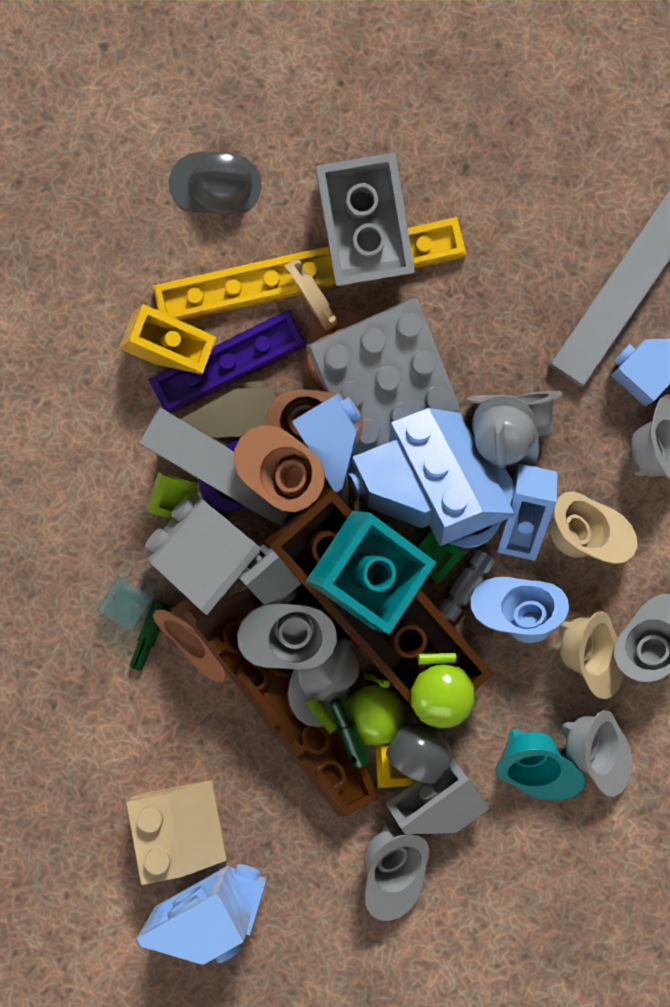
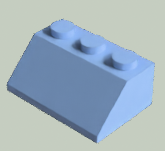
(451, 473)
(200, 921)

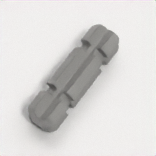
(465, 584)

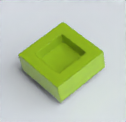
(168, 493)

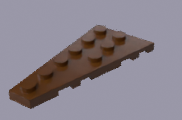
(313, 748)

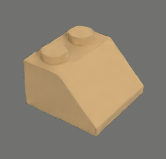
(176, 831)

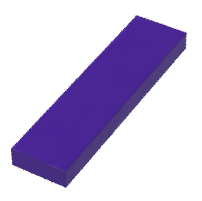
(230, 362)

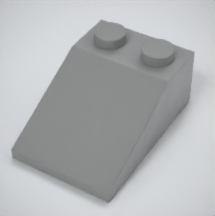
(365, 219)
(200, 552)

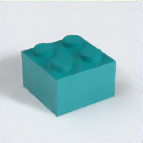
(371, 571)

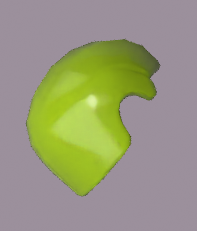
(442, 696)
(376, 713)

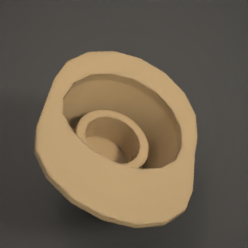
(591, 529)
(589, 650)

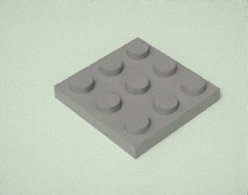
(385, 369)

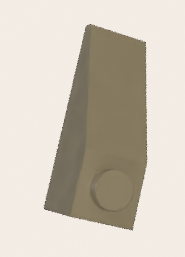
(234, 412)

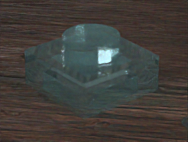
(125, 603)

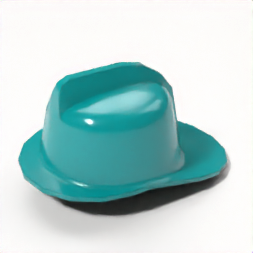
(537, 767)

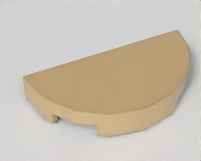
(312, 294)

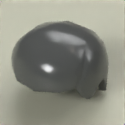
(420, 753)

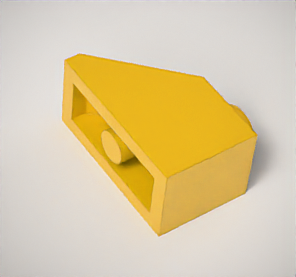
(167, 341)

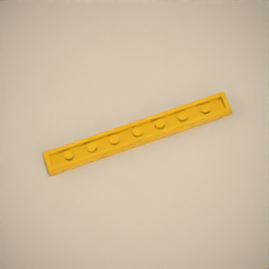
(270, 281)

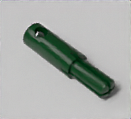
(147, 636)
(349, 734)

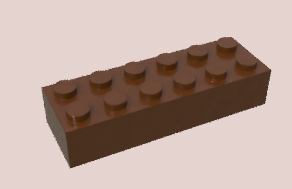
(419, 630)

